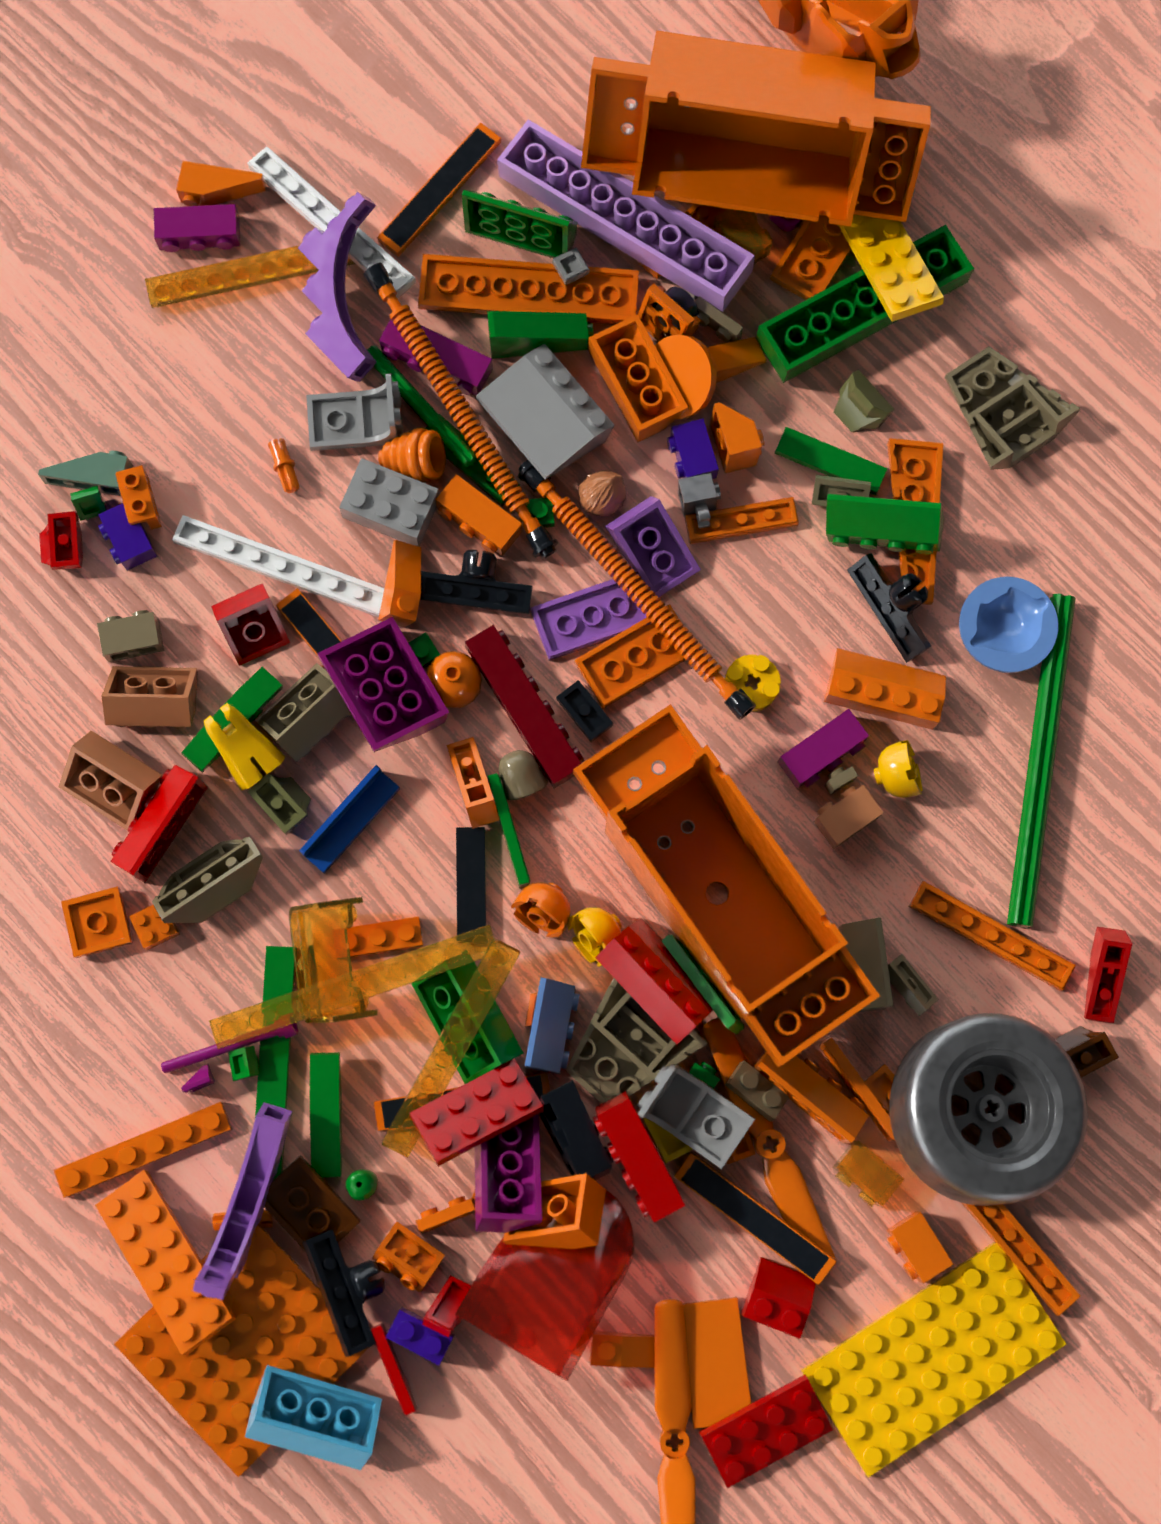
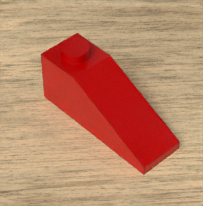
(1106, 973)

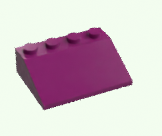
(384, 685)

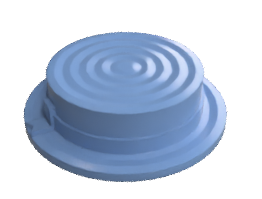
(1008, 624)

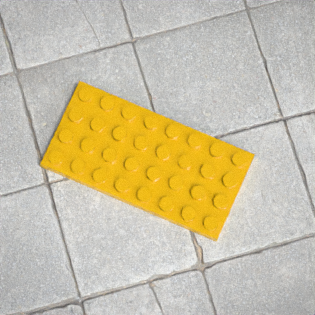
(933, 1358)

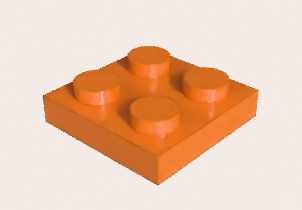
(96, 922)

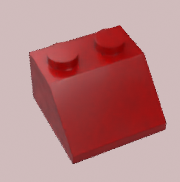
(250, 624)
(779, 1298)

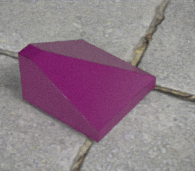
(199, 1080)

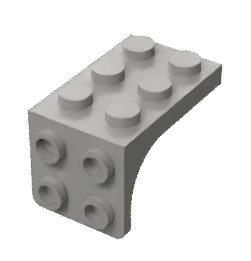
(355, 417)
(695, 1114)

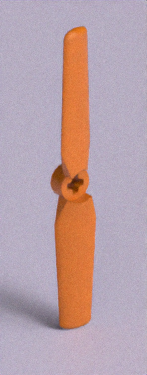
(780, 1171)
(673, 1409)

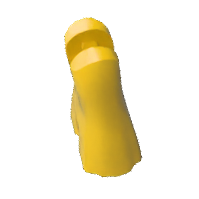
(243, 747)

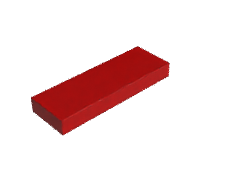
(394, 1369)

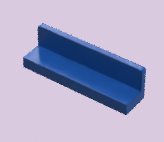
(349, 819)

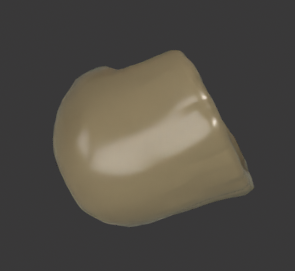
(520, 775)

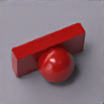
(442, 1312)

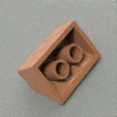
(150, 696)
(108, 779)

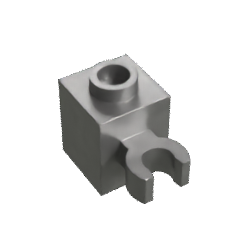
(699, 496)

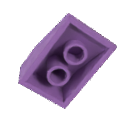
(653, 546)

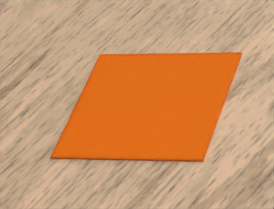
(530, 1009)

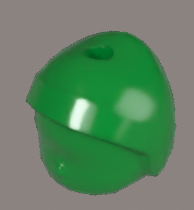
(369, 1184)

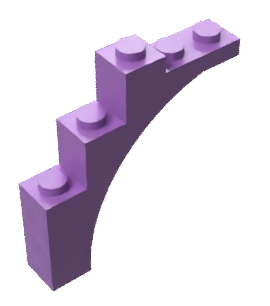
(326, 289)
(246, 1204)

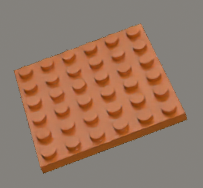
(276, 1324)

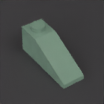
(88, 471)

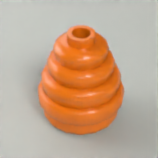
(415, 454)

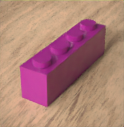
(465, 365)

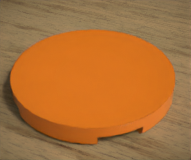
(690, 369)

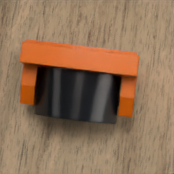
(668, 312)

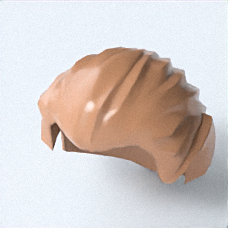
(602, 493)

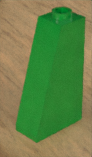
(522, 332)

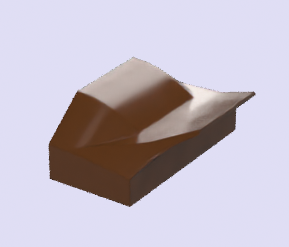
(1087, 1049)

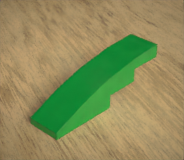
(249, 701)
(325, 1114)

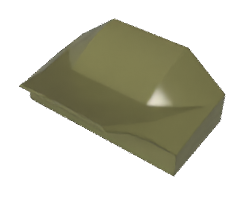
(861, 404)
(282, 801)

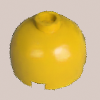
(898, 770)
(593, 931)

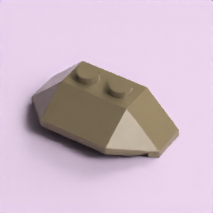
(209, 882)

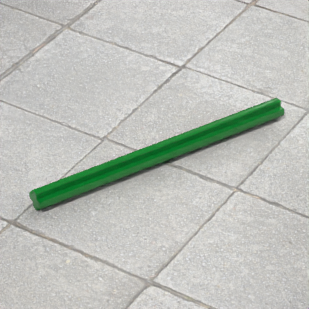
(1040, 770)

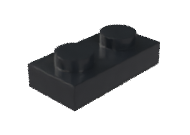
(584, 711)

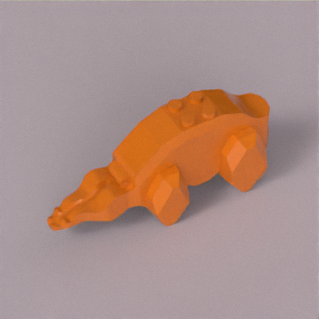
(852, 30)

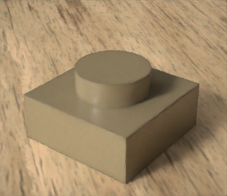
(840, 778)

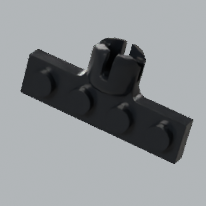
(476, 587)
(893, 604)
(344, 1291)

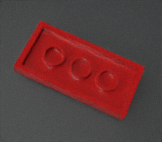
(476, 1112)
(766, 1431)

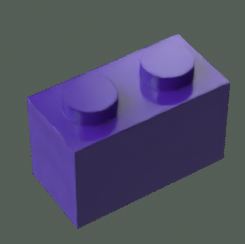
(692, 450)
(129, 541)
(412, 1335)

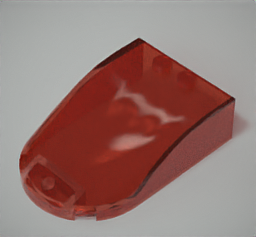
(551, 1298)

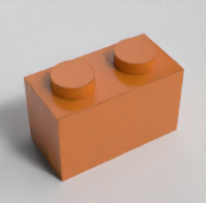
(918, 1247)

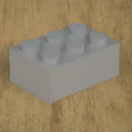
(389, 502)

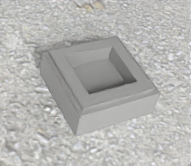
(570, 266)

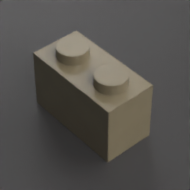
(130, 636)

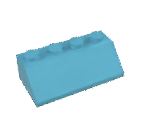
(314, 1418)

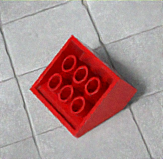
(655, 980)

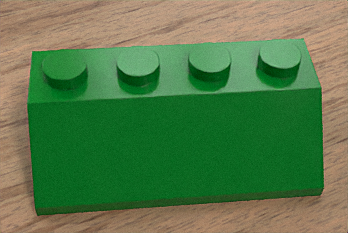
(884, 523)
(494, 1040)

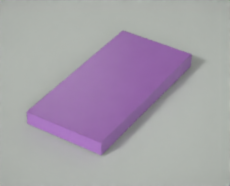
(584, 618)

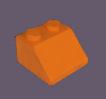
(735, 438)

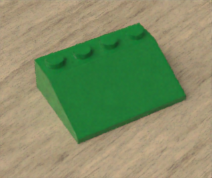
(517, 225)

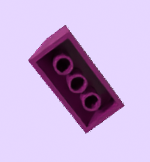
(509, 1179)

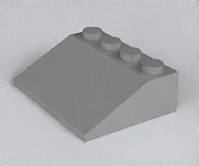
(545, 412)

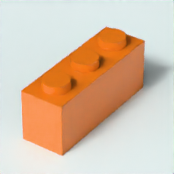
(478, 516)

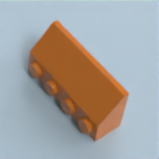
(637, 377)
(886, 689)
(816, 1096)

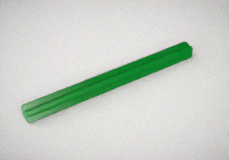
(423, 408)

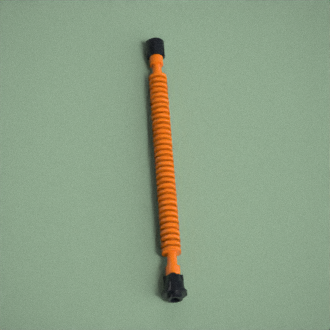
(455, 402)
(637, 590)

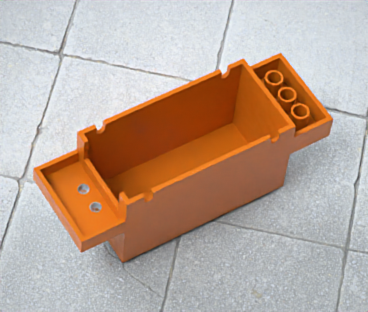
(755, 130)
(770, 939)

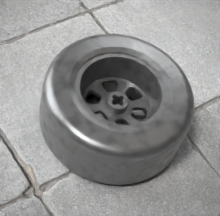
(1042, 1082)

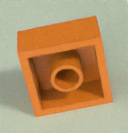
(151, 928)

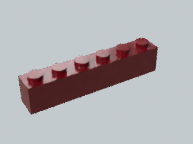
(523, 705)

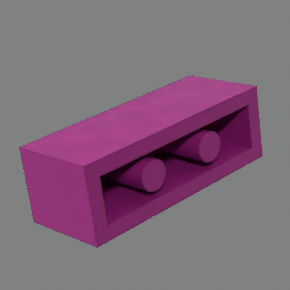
(197, 227)
(823, 750)

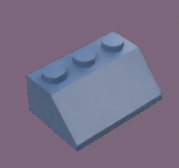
(551, 1026)

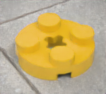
(760, 669)

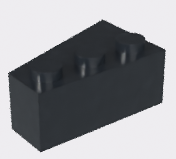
(574, 1132)

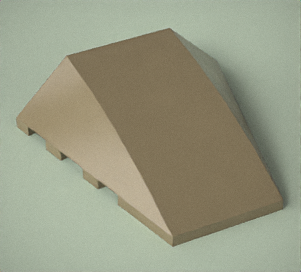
(1007, 408)
(625, 1048)

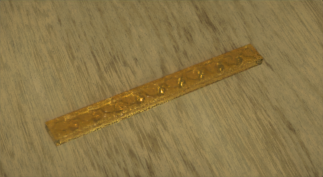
(351, 987)

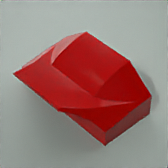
(62, 541)

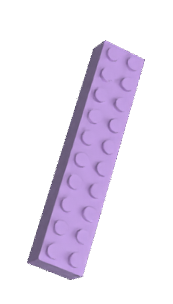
(635, 224)

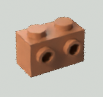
(848, 816)

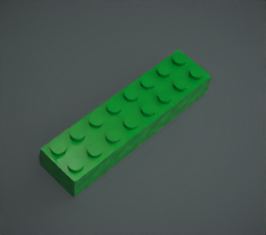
(851, 310)

